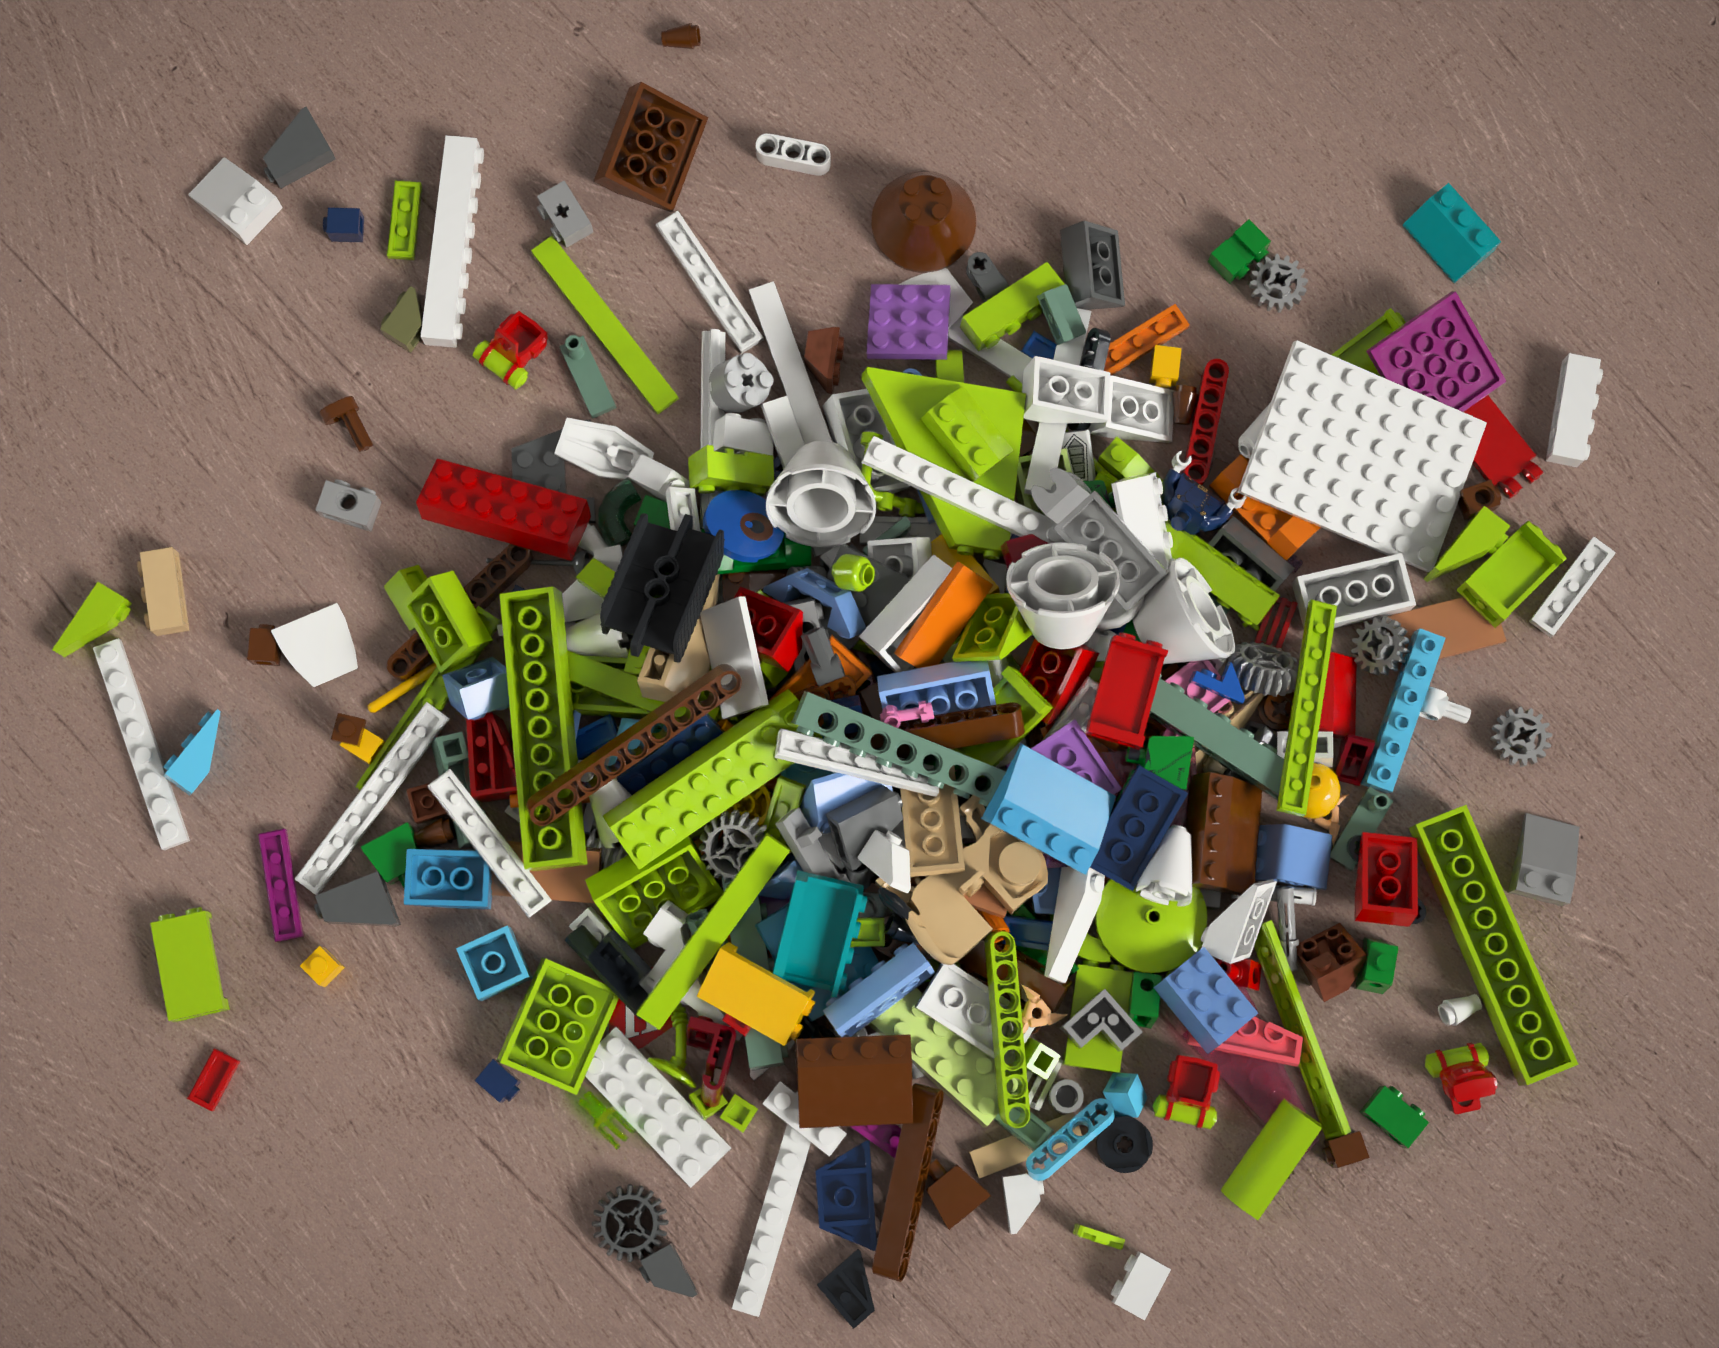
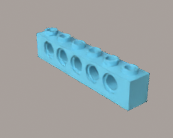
(1403, 711)

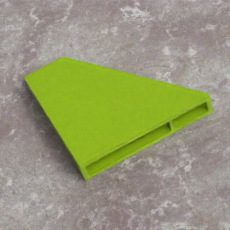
(903, 402)

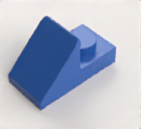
(1226, 687)

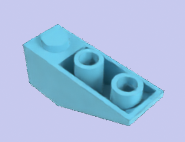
(195, 761)

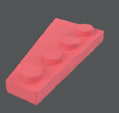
(1263, 1042)

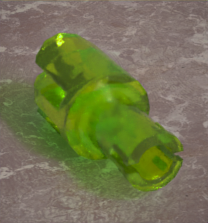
(603, 1117)

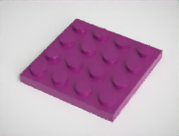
(1439, 356)

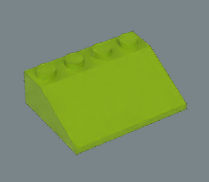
(634, 896)
(558, 1026)

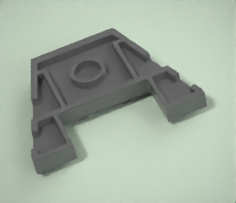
(539, 466)

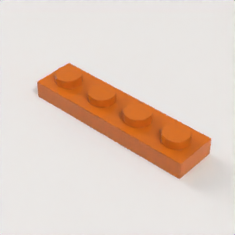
(1144, 338)

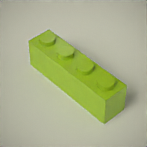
(1009, 308)

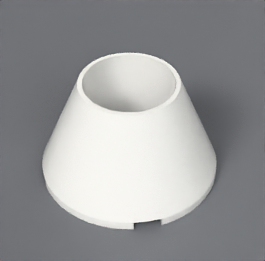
(821, 497)
(1062, 592)
(1184, 617)

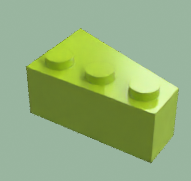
(729, 471)

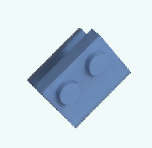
(1293, 856)

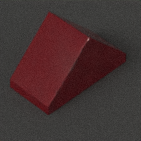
(1353, 758)

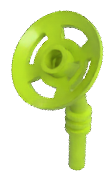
(676, 1065)

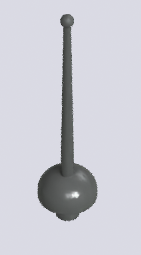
(579, 562)

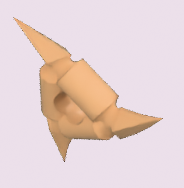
(1332, 823)
(1046, 1015)

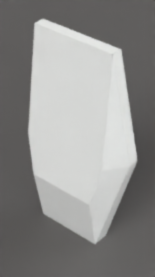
(599, 448)

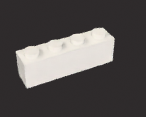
(1574, 410)

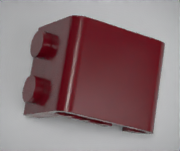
(720, 1041)

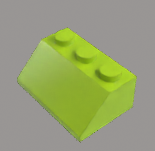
(966, 434)
(446, 621)

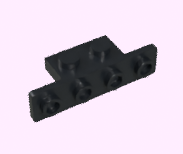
(614, 964)

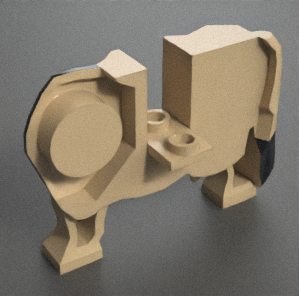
(937, 907)

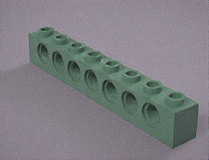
(813, 706)

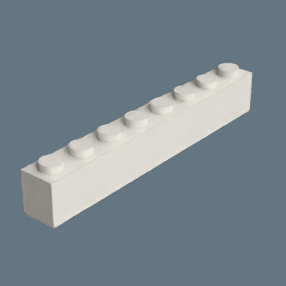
(451, 242)

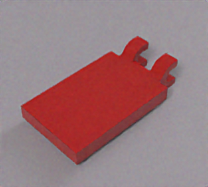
(1502, 449)

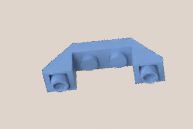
(844, 615)

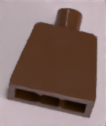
(954, 1193)

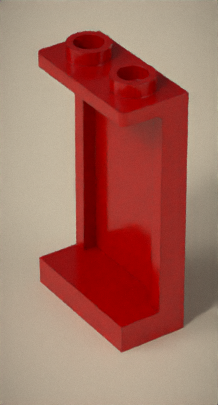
(1126, 691)

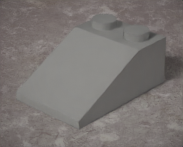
(1545, 861)

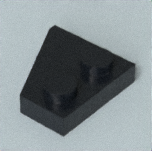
(849, 1289)

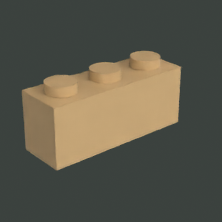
(163, 591)

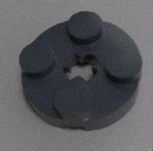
(1137, 1154)

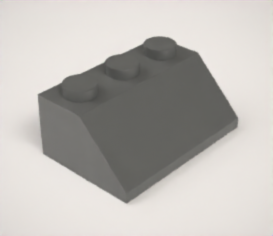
(1092, 266)
(1251, 554)

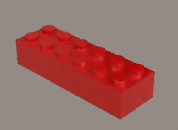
(504, 509)

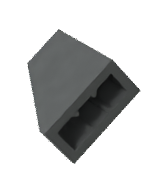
(297, 151)
(858, 819)
(358, 903)

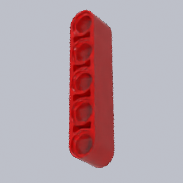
(1206, 411)

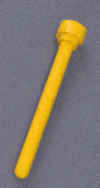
(402, 689)

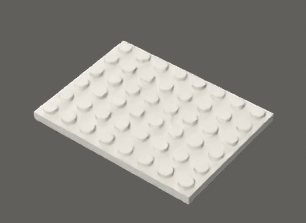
(1362, 456)

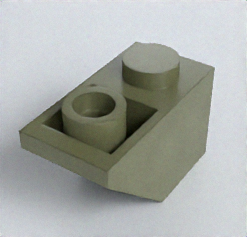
(405, 321)

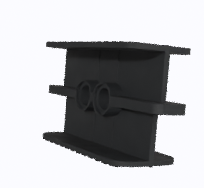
(670, 619)

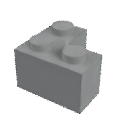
(1102, 1016)

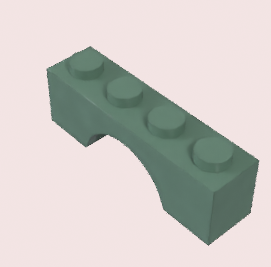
(452, 754)

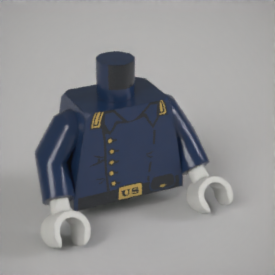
(1192, 505)

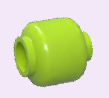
(853, 572)

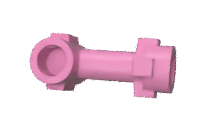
(893, 717)

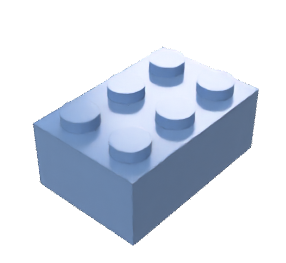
(1205, 1000)

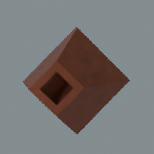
(821, 356)
(1330, 961)

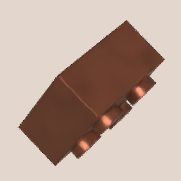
(424, 804)

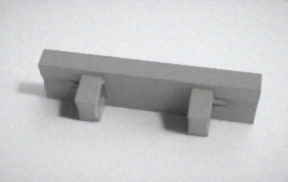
(805, 845)

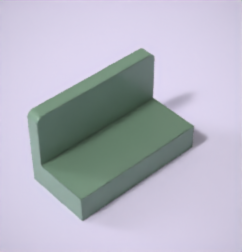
(1061, 314)

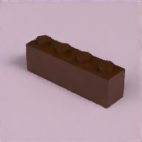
(1030, 974)

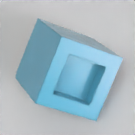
(1125, 1094)

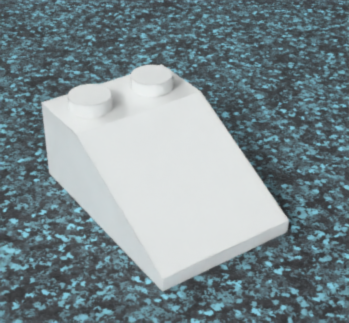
(236, 200)
(1065, 392)
(1137, 412)
(1237, 928)

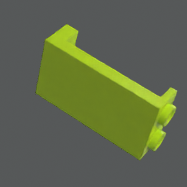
(1355, 350)
(1511, 573)
(1034, 708)
(188, 965)
(1089, 982)

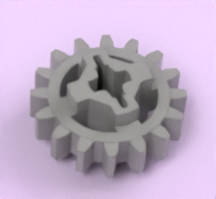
(1282, 272)
(1381, 646)
(1515, 727)

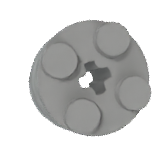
(740, 383)

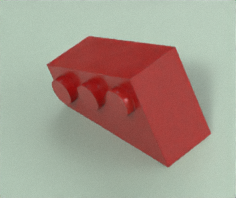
(490, 759)

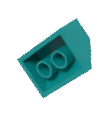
(1452, 233)

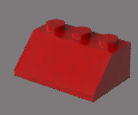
(775, 629)
(1339, 698)

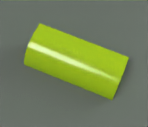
(1271, 1159)

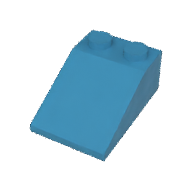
(447, 879)

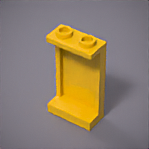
(756, 996)

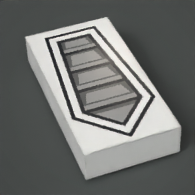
(1080, 454)

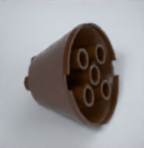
(923, 221)

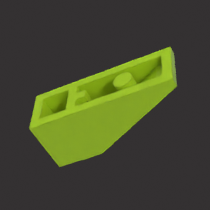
(1124, 461)
(96, 616)

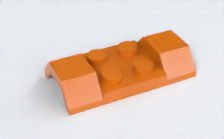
(1276, 528)

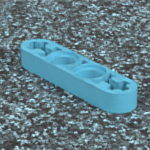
(1074, 1142)

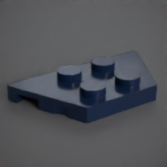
(847, 1197)

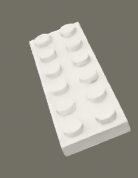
(655, 1108)

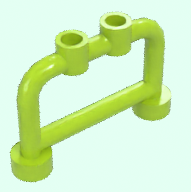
(887, 500)

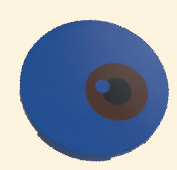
(745, 525)

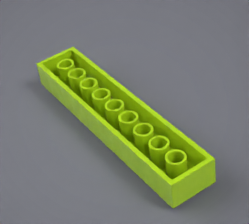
(541, 721)
(1493, 946)

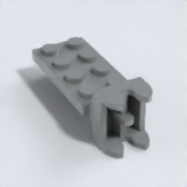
(1090, 521)

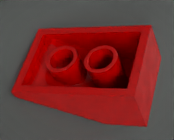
(1057, 673)
(1387, 880)

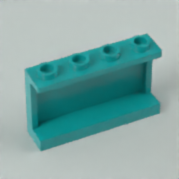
(819, 931)

